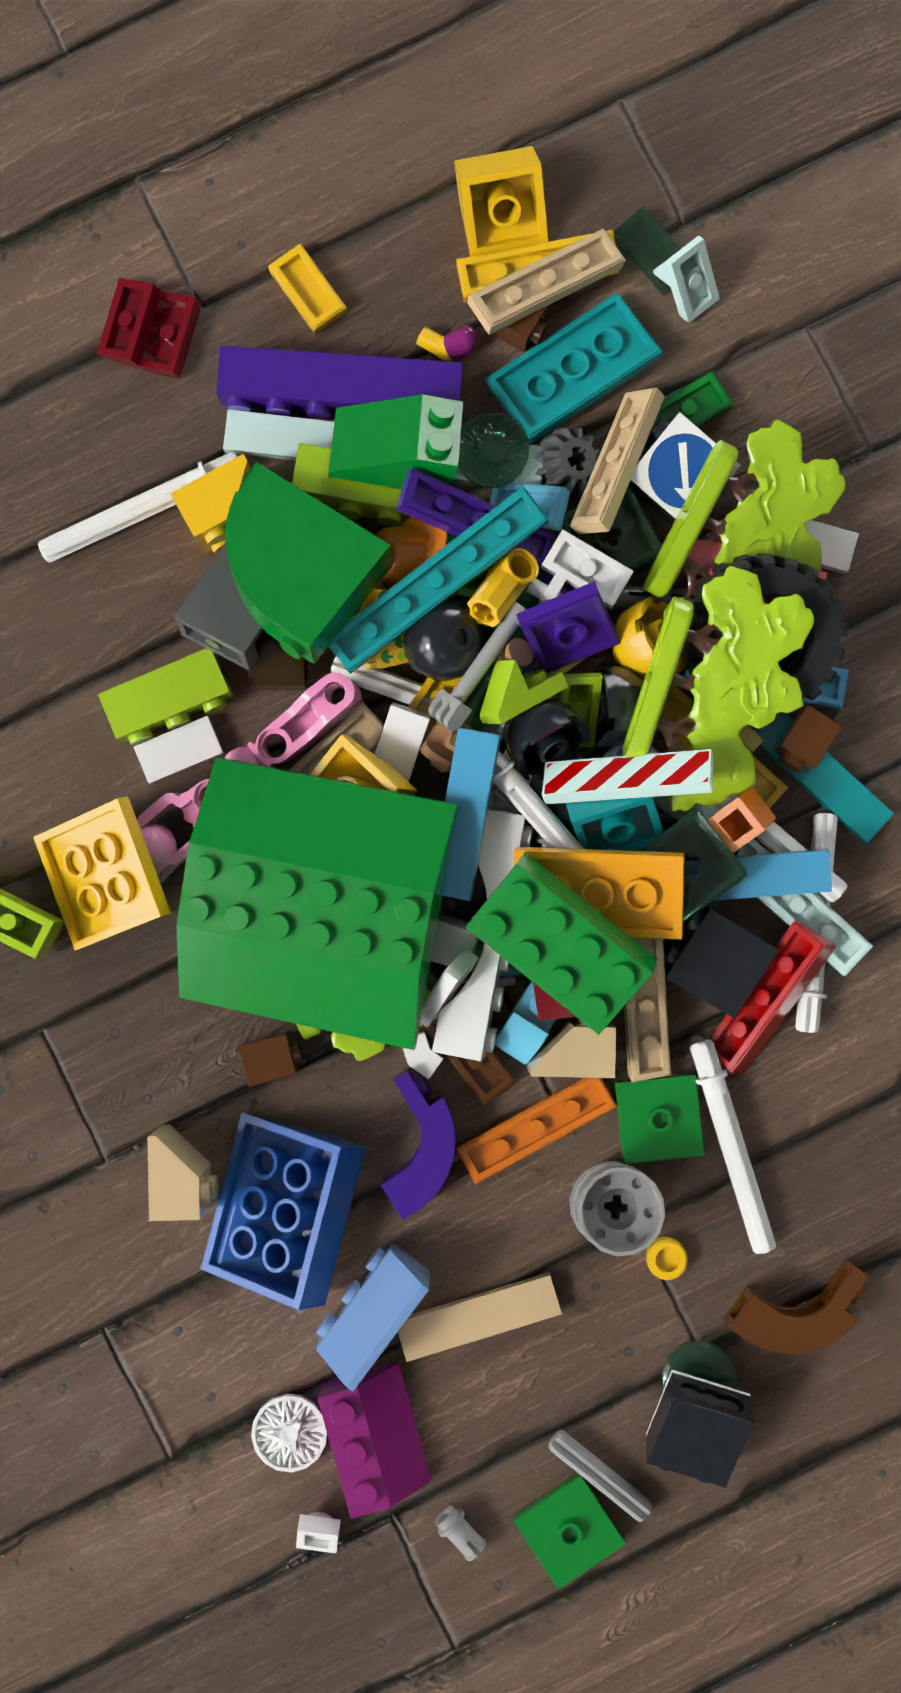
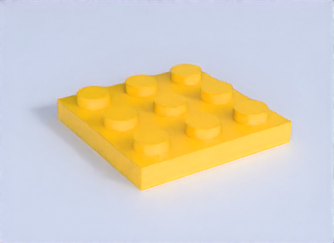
(102, 873)

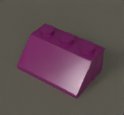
(374, 1440)

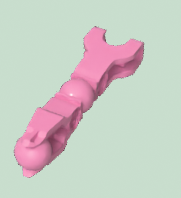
(301, 726)

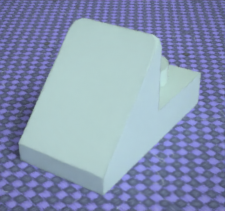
(690, 279)

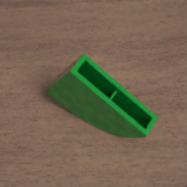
(299, 562)

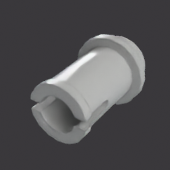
(459, 1532)

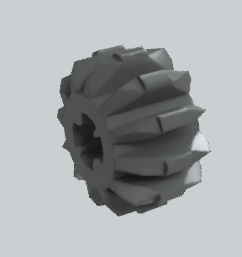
(556, 452)

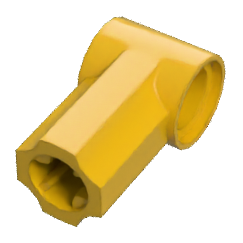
(503, 586)

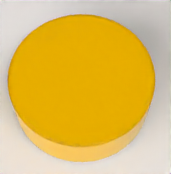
(666, 1258)

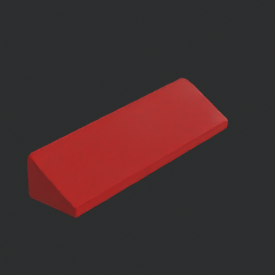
(789, 974)

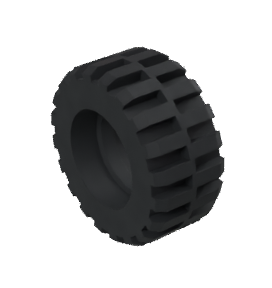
(783, 578)

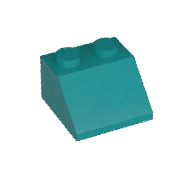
(615, 823)

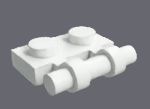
(578, 565)

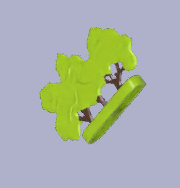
(765, 519)
(733, 683)

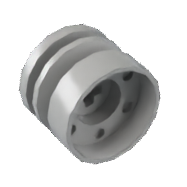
(629, 1227)

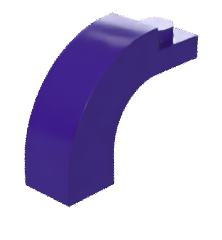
(425, 1173)

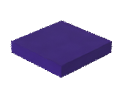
(568, 627)

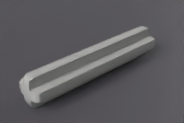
(600, 1475)

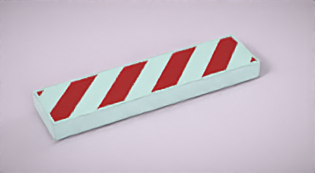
(628, 777)

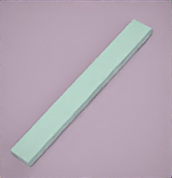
(280, 435)
(805, 907)

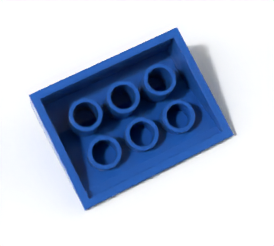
(283, 1210)

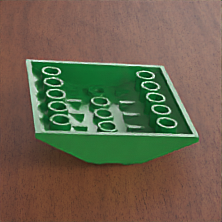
(313, 901)

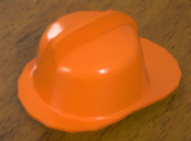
(410, 547)

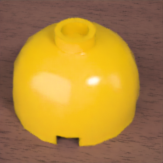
(638, 634)

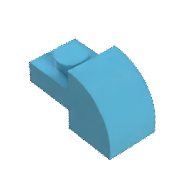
(521, 1031)

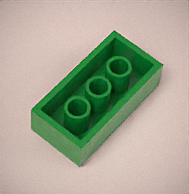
(562, 943)

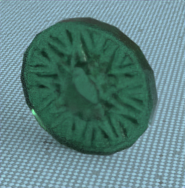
(492, 450)
(702, 1361)

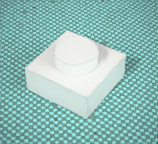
(318, 1532)

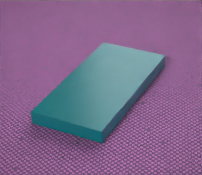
(574, 367)

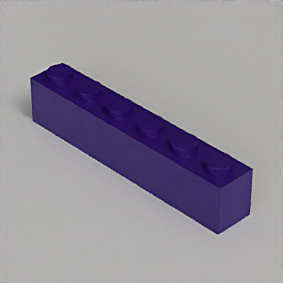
(325, 381)

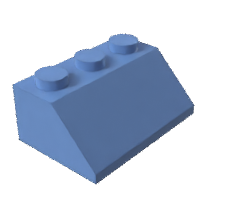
(372, 1313)

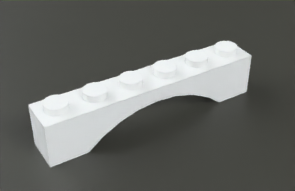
(466, 1020)

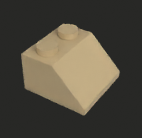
(576, 1052)
(177, 1178)

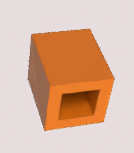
(742, 819)

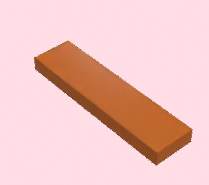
(535, 1127)

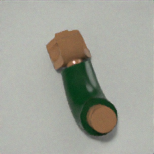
(439, 740)

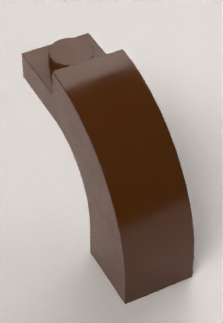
(801, 1327)

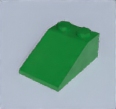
(389, 437)

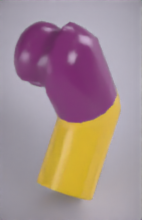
(449, 346)

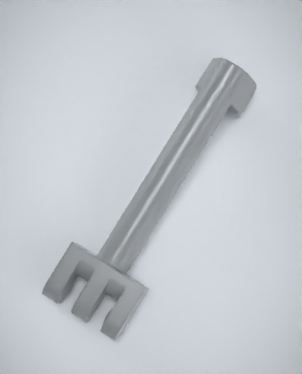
(450, 708)

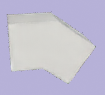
(422, 1058)

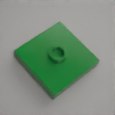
(659, 1118)
(568, 1530)

